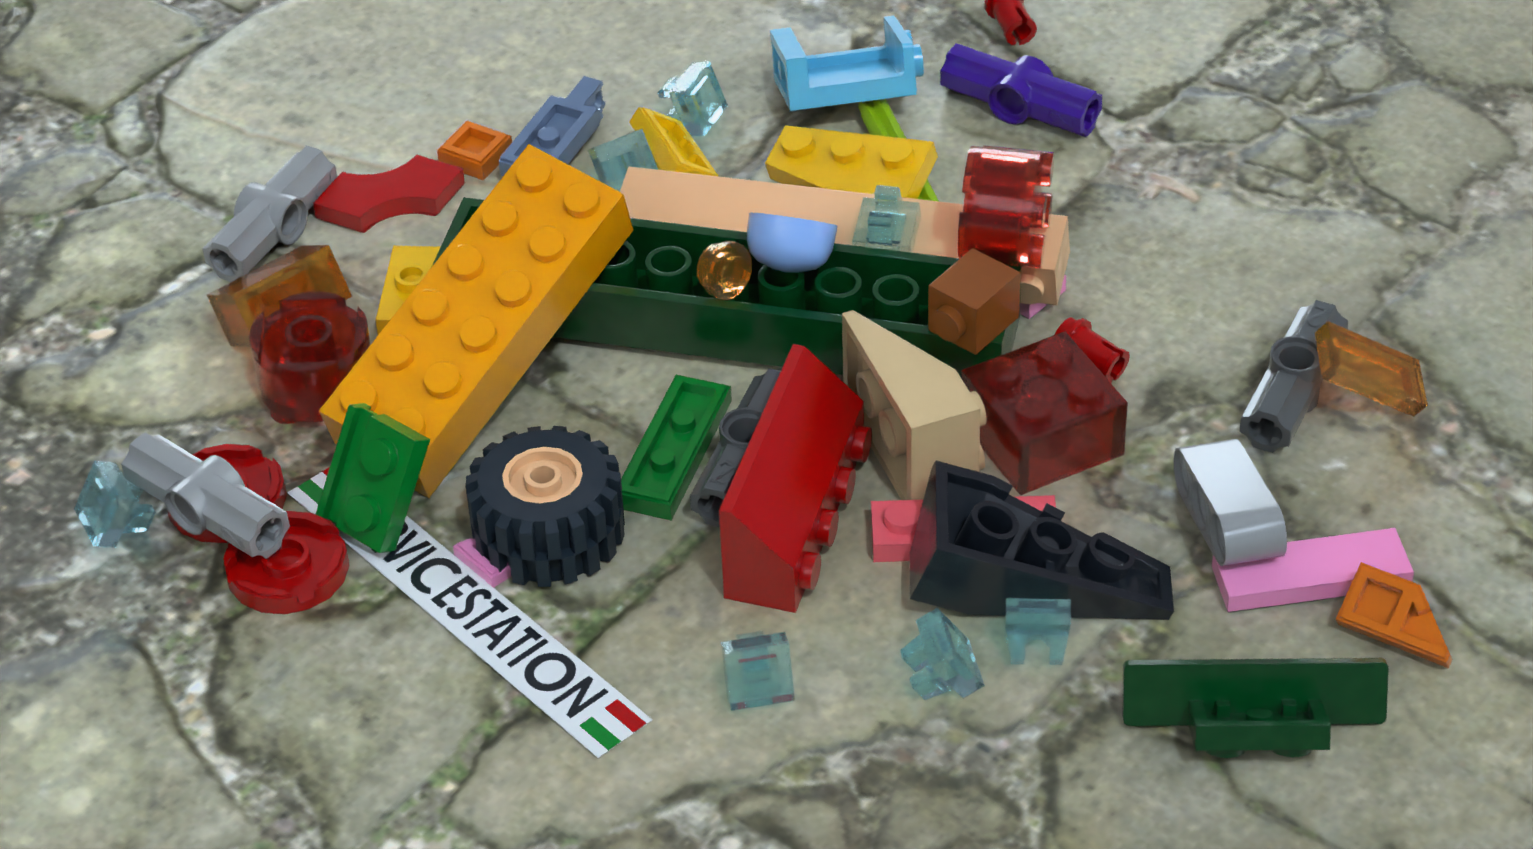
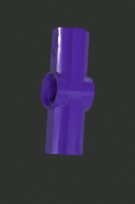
(1021, 90)

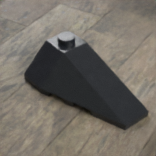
(987, 546)

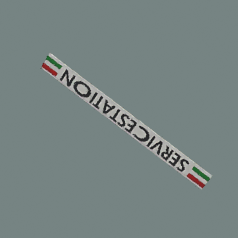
(498, 633)

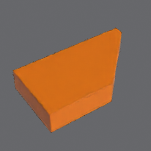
(1393, 613)

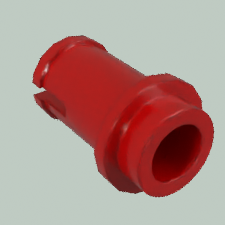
(1012, 18)
(1103, 353)

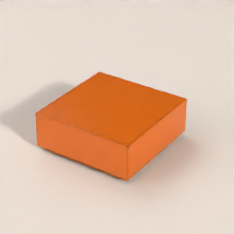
(474, 149)

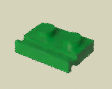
(372, 477)

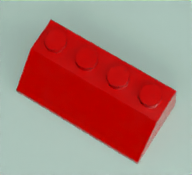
(791, 485)

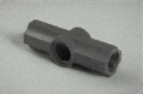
(1290, 382)
(735, 434)

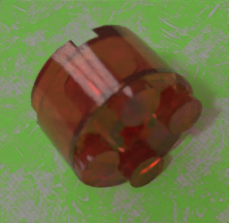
(1006, 204)
(306, 353)

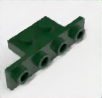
(1256, 701)

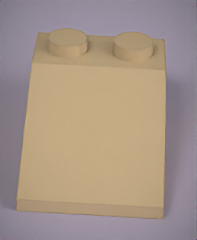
(912, 404)

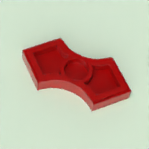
(366, 199)

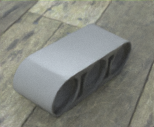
(1230, 502)

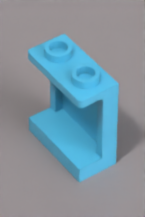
(848, 74)

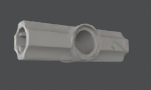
(269, 214)
(205, 495)

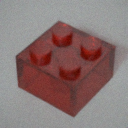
(1047, 412)

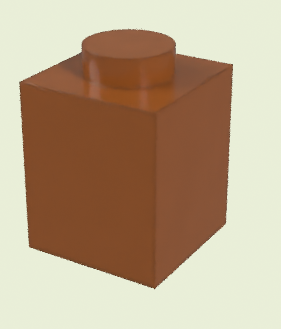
(973, 301)

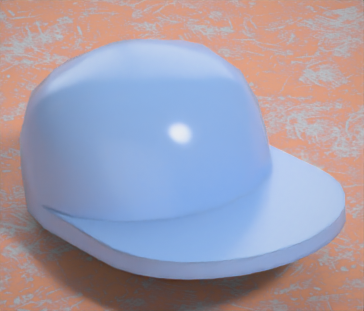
(789, 242)

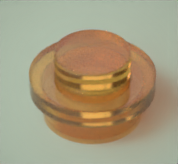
(724, 269)

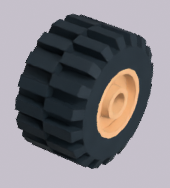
(546, 505)

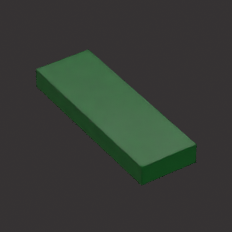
(674, 446)

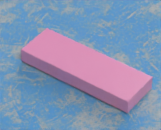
(1310, 569)

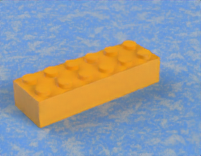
(487, 308)

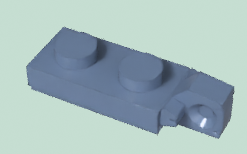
(560, 124)

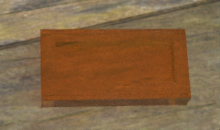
(1370, 369)

